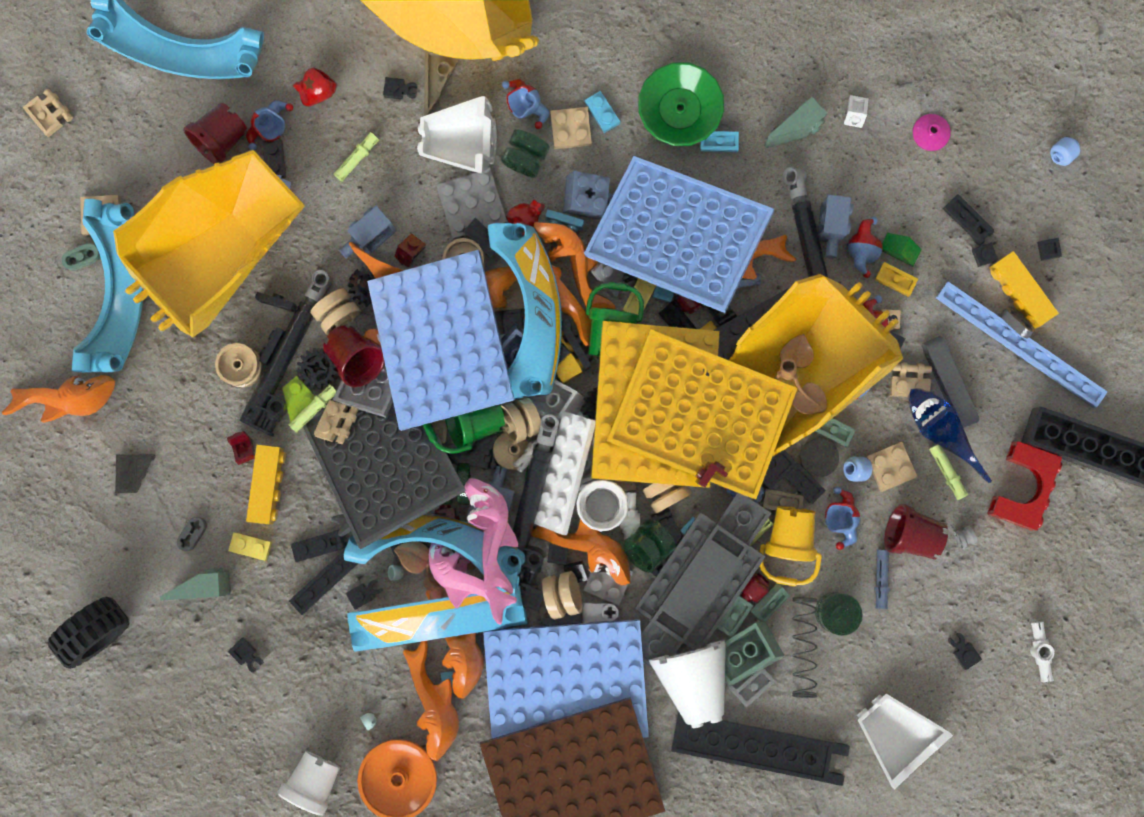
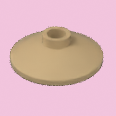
(503, 453)

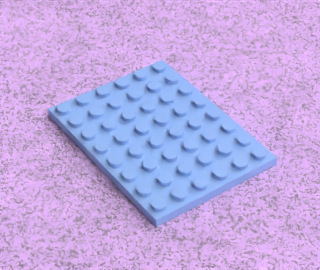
(679, 233)
(440, 340)
(562, 671)

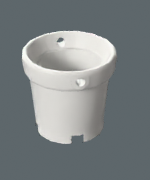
(602, 505)
(310, 783)

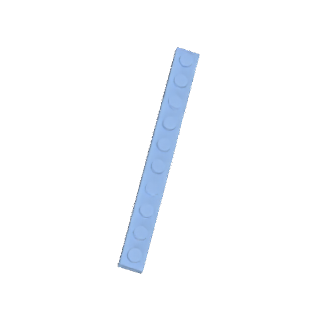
(1025, 348)

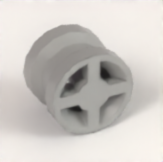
(965, 537)

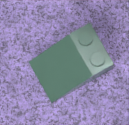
(799, 125)
(208, 584)
(750, 652)

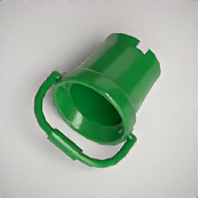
(599, 315)
(469, 428)

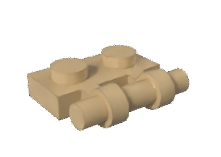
(42, 115)
(901, 385)
(331, 420)

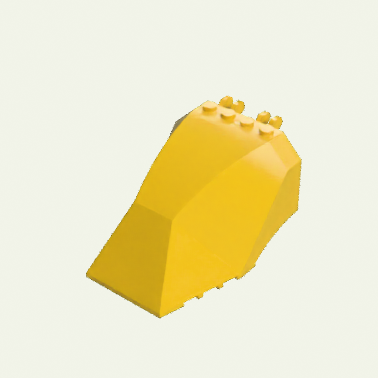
(461, 26)
(204, 238)
(847, 345)

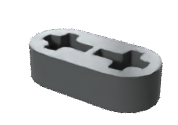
(1017, 322)
(188, 530)

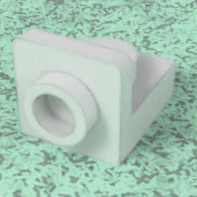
(856, 111)

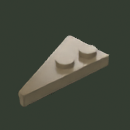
(437, 74)

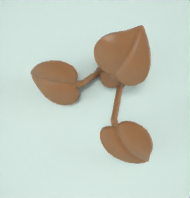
(796, 355)
(414, 559)

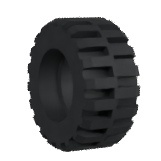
(88, 632)

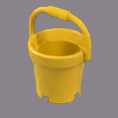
(792, 540)

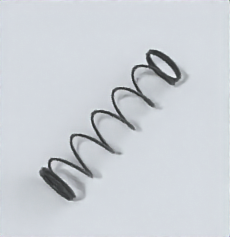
(804, 693)

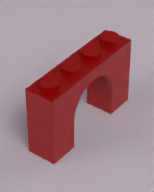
(1044, 468)

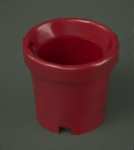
(216, 133)
(354, 356)
(914, 533)

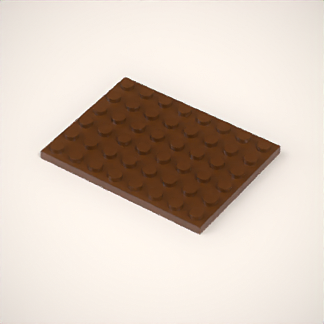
(575, 767)

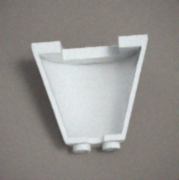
(461, 135)
(695, 682)
(900, 737)

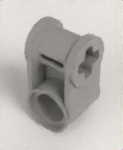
(595, 612)

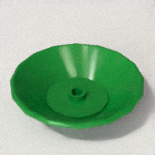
(683, 86)

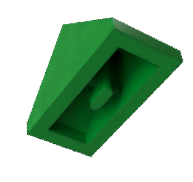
(901, 248)

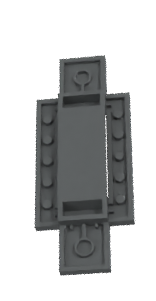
(708, 583)

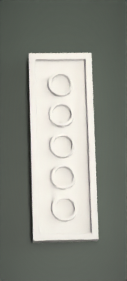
(565, 472)

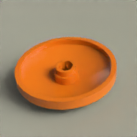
(397, 779)

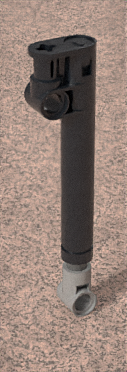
(805, 222)
(260, 408)
(530, 502)

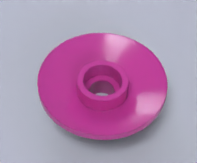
(925, 138)

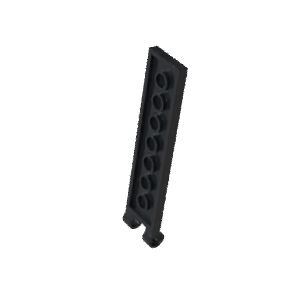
(759, 749)

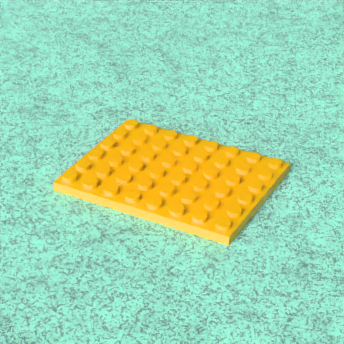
(618, 358)
(697, 419)

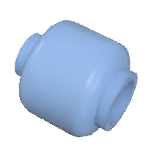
(1065, 151)
(857, 469)

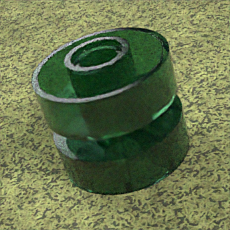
(525, 153)
(649, 545)
(838, 613)

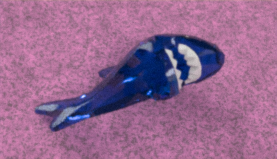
(942, 425)

